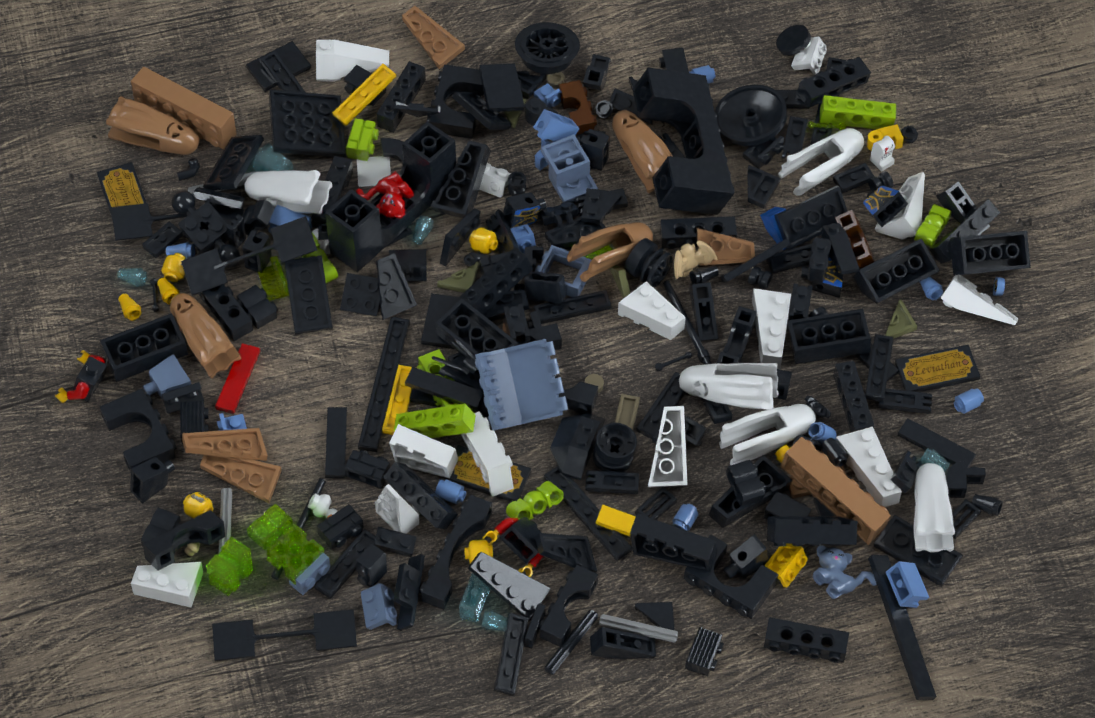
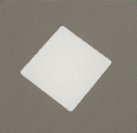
(372, 170)

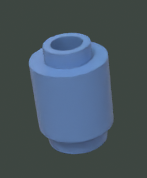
(705, 70)
(968, 400)
(821, 432)
(450, 491)
(685, 517)

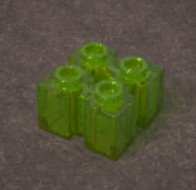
(294, 553)
(230, 566)

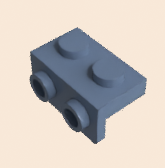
(312, 574)
(378, 606)

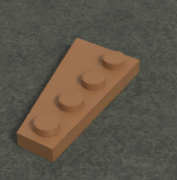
(434, 39)
(227, 443)
(247, 474)

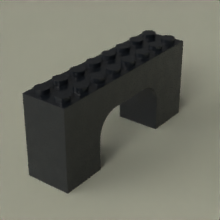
(702, 178)
(355, 224)

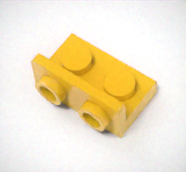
(787, 562)

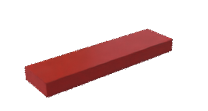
(237, 379)

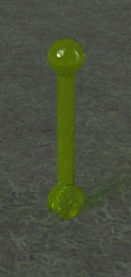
(841, 126)

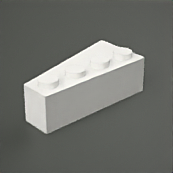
(771, 323)
(489, 456)
(669, 460)
(870, 465)

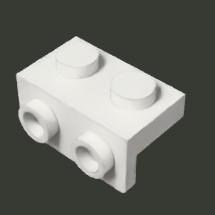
(811, 56)
(494, 180)

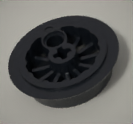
(554, 50)

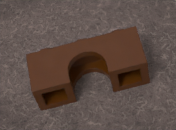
(574, 96)
(857, 238)

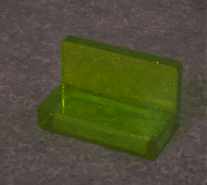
(274, 280)

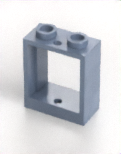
(560, 255)

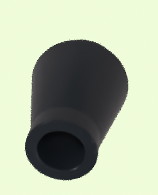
(703, 274)
(988, 504)

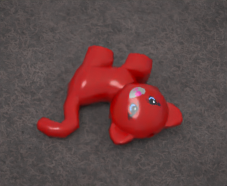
(393, 190)

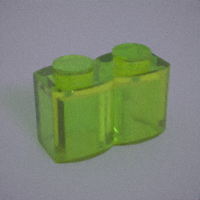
(269, 527)

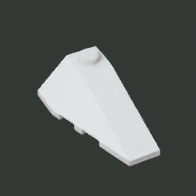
(338, 58)
(910, 217)
(964, 296)
(396, 511)

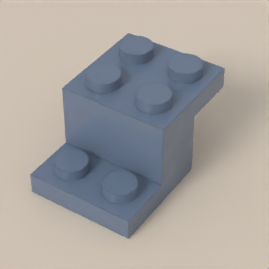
(568, 168)

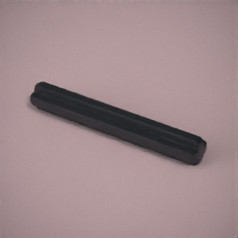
(571, 642)

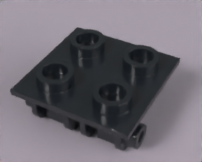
(412, 263)
(361, 295)

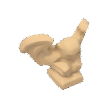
(691, 258)

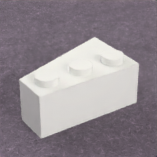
(651, 309)
(422, 452)
(172, 584)

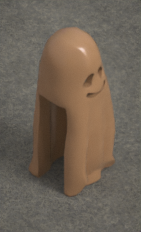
(150, 128)
(641, 146)
(622, 237)
(203, 334)

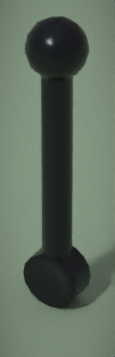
(153, 282)
(659, 366)

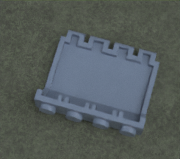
(521, 384)

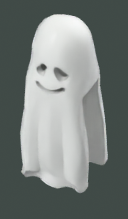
(838, 147)
(291, 189)
(733, 384)
(788, 421)
(933, 510)

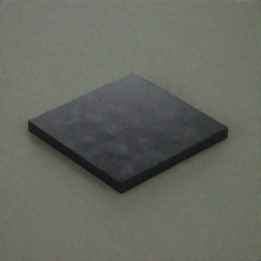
(306, 123)

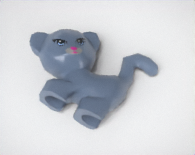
(833, 564)

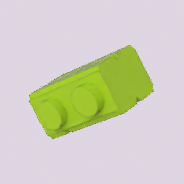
(361, 139)

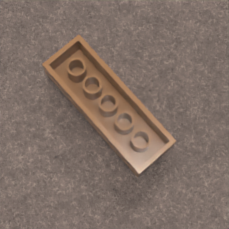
(203, 116)
(835, 489)

